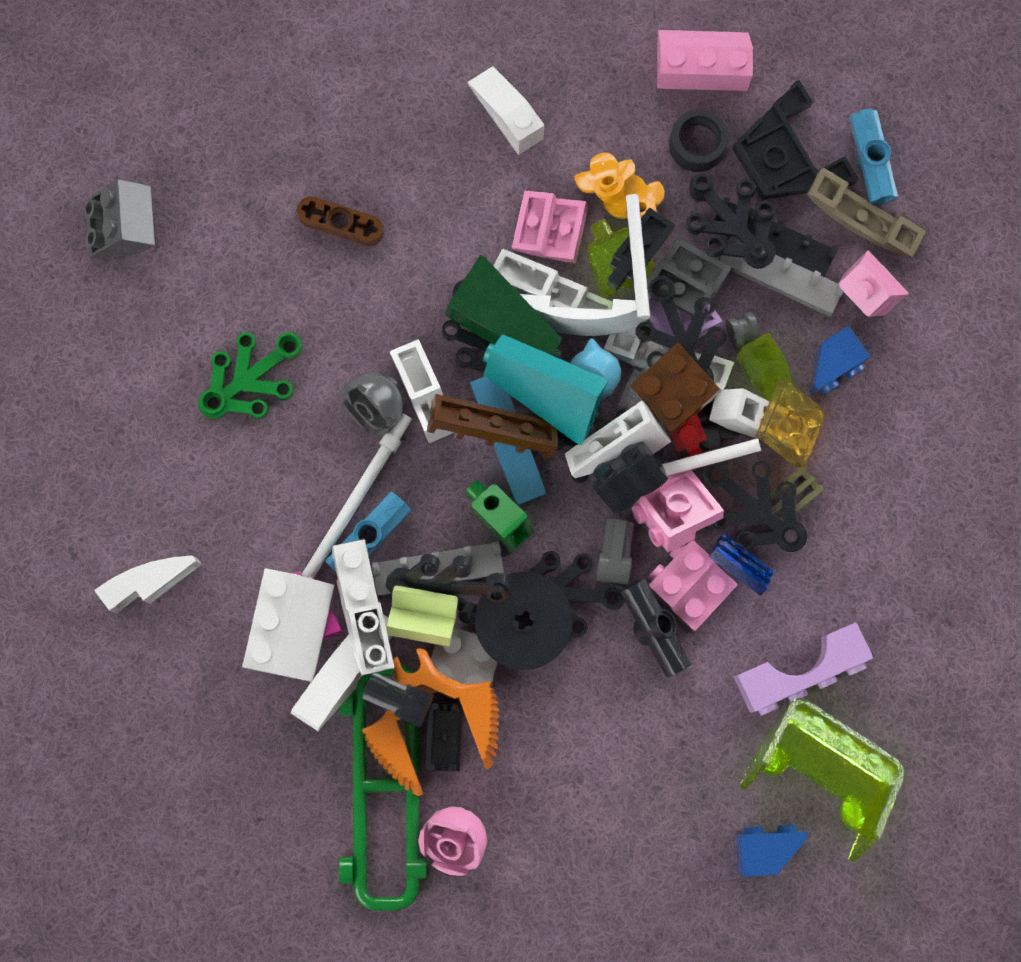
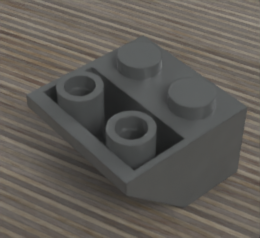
(119, 220)

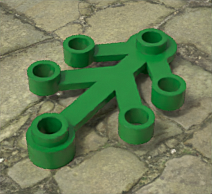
(247, 379)

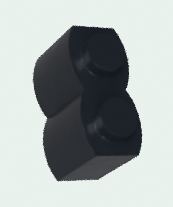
(628, 477)

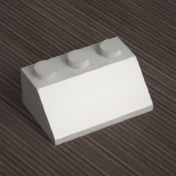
(288, 625)

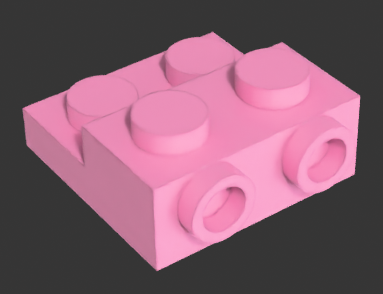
(677, 510)
(691, 584)

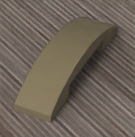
(862, 217)

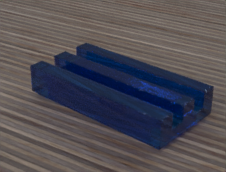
(741, 564)

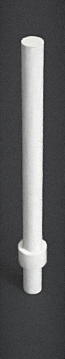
(389, 444)

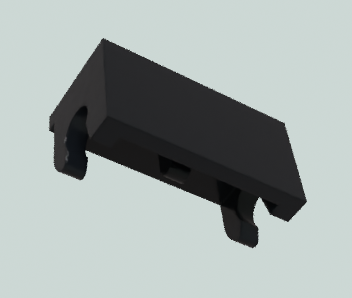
(444, 737)

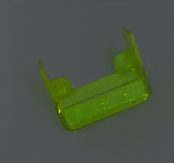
(837, 761)

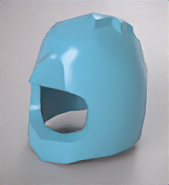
(601, 363)

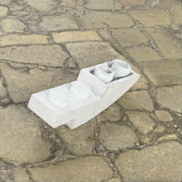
(361, 607)

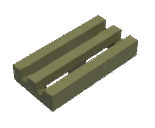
(809, 481)

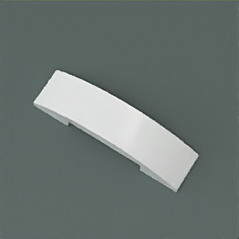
(586, 321)
(635, 352)

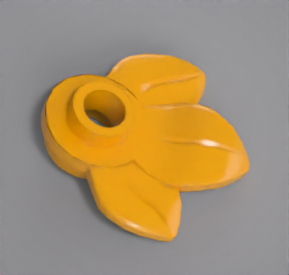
(606, 177)
(649, 196)

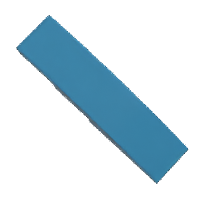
(517, 467)

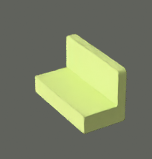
(422, 615)

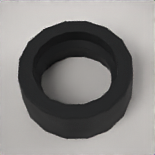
(702, 118)

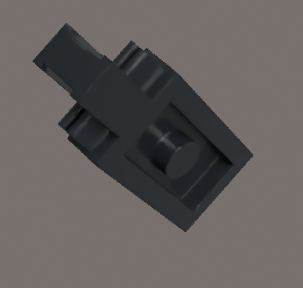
(654, 233)

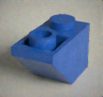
(836, 358)
(767, 852)

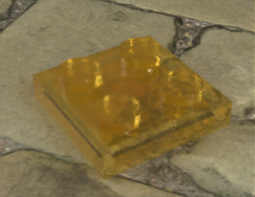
(791, 423)

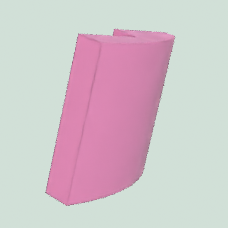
(550, 226)

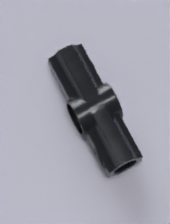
(655, 627)

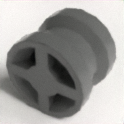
(743, 330)

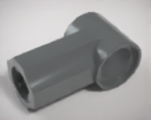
(614, 561)

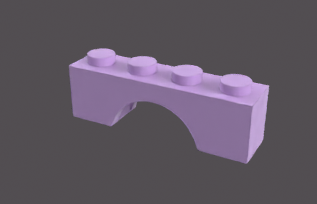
(839, 652)

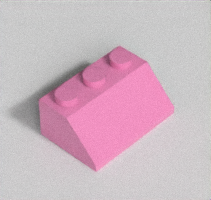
(704, 60)

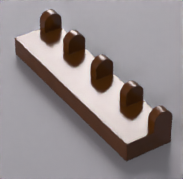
(492, 425)

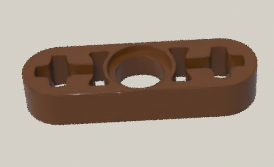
(316, 221)

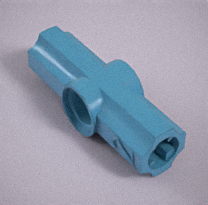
(870, 140)
(382, 519)

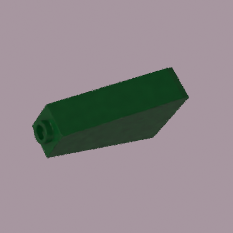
(494, 307)

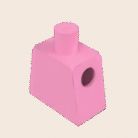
(872, 286)

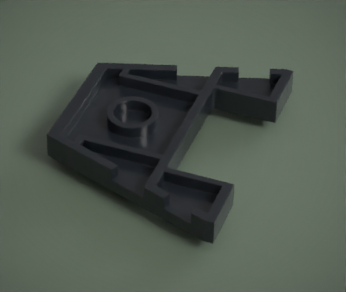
(775, 154)

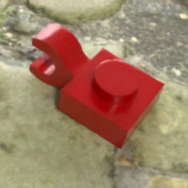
(689, 436)

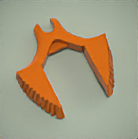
(478, 705)

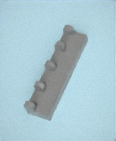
(789, 280)
(485, 561)

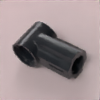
(405, 701)

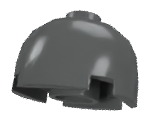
(373, 395)

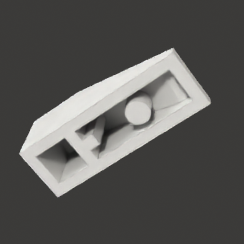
(508, 110)
(739, 411)
(606, 444)

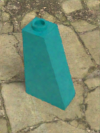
(546, 385)

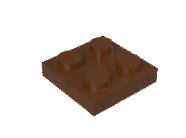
(675, 388)

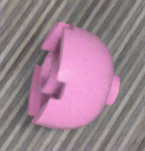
(454, 840)

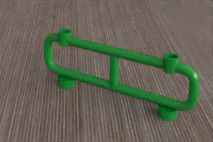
(353, 869)

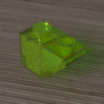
(764, 365)

